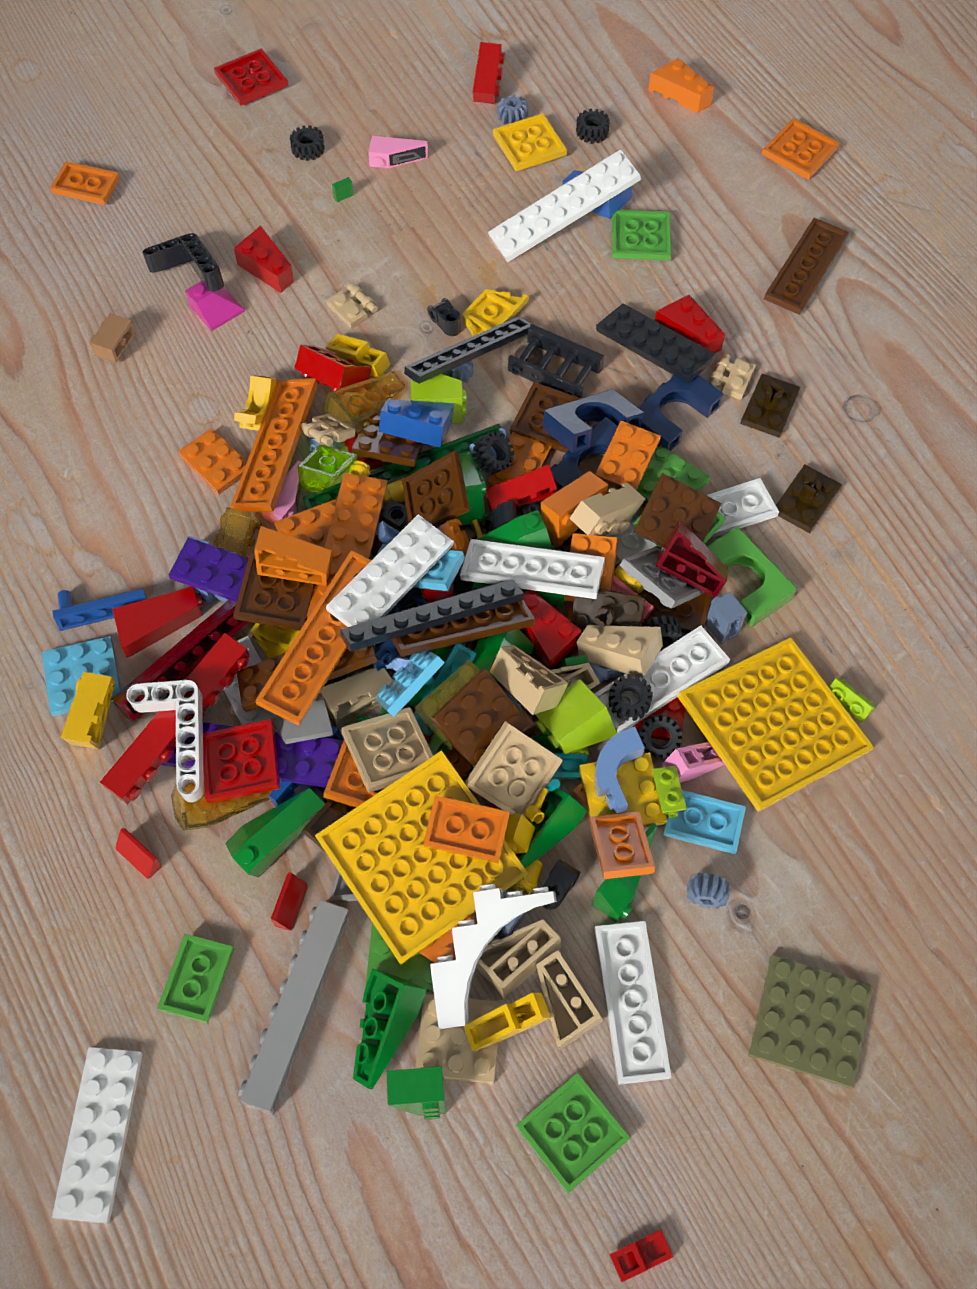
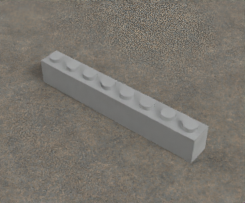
(295, 1008)

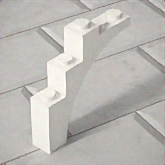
(453, 977)

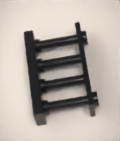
(559, 346)

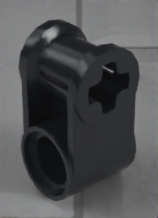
(445, 317)
(499, 516)
(561, 880)

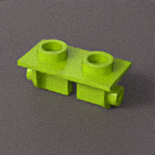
(854, 703)
(669, 790)

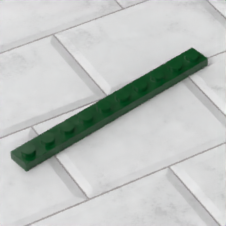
(398, 471)

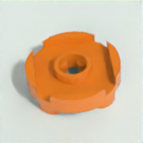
(452, 530)

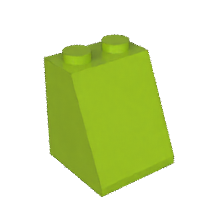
(444, 390)
(577, 720)

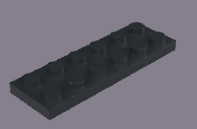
(656, 343)

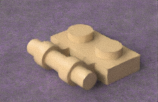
(347, 309)
(738, 379)
(326, 428)

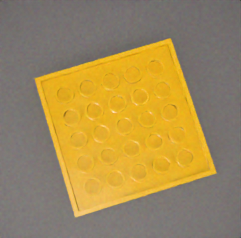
(774, 723)
(404, 887)

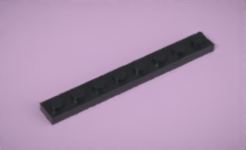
(467, 350)
(430, 615)

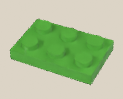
(196, 978)

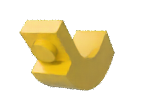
(257, 403)

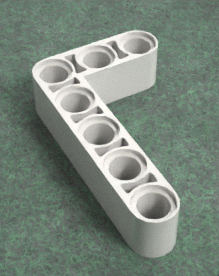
(184, 729)

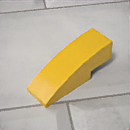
(360, 352)
(507, 1021)

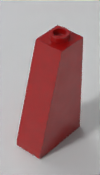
(155, 618)

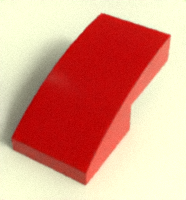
(641, 1255)

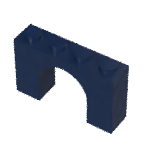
(697, 394)
(567, 424)
(567, 469)

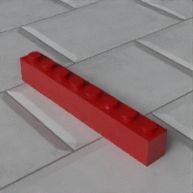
(158, 738)

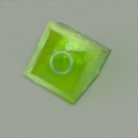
(323, 467)

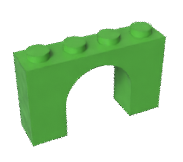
(775, 588)

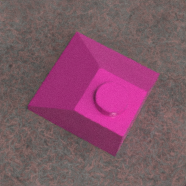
(213, 306)

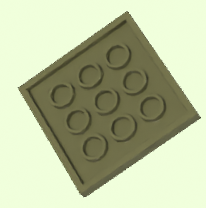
(811, 1021)

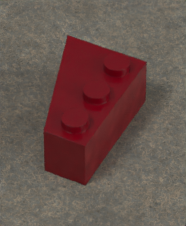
(692, 561)

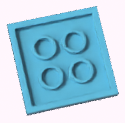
(68, 663)
(408, 681)

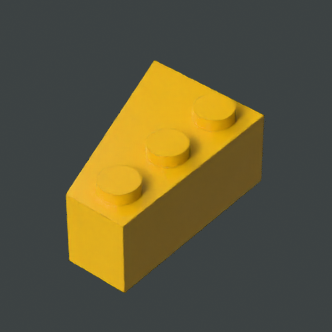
(89, 710)

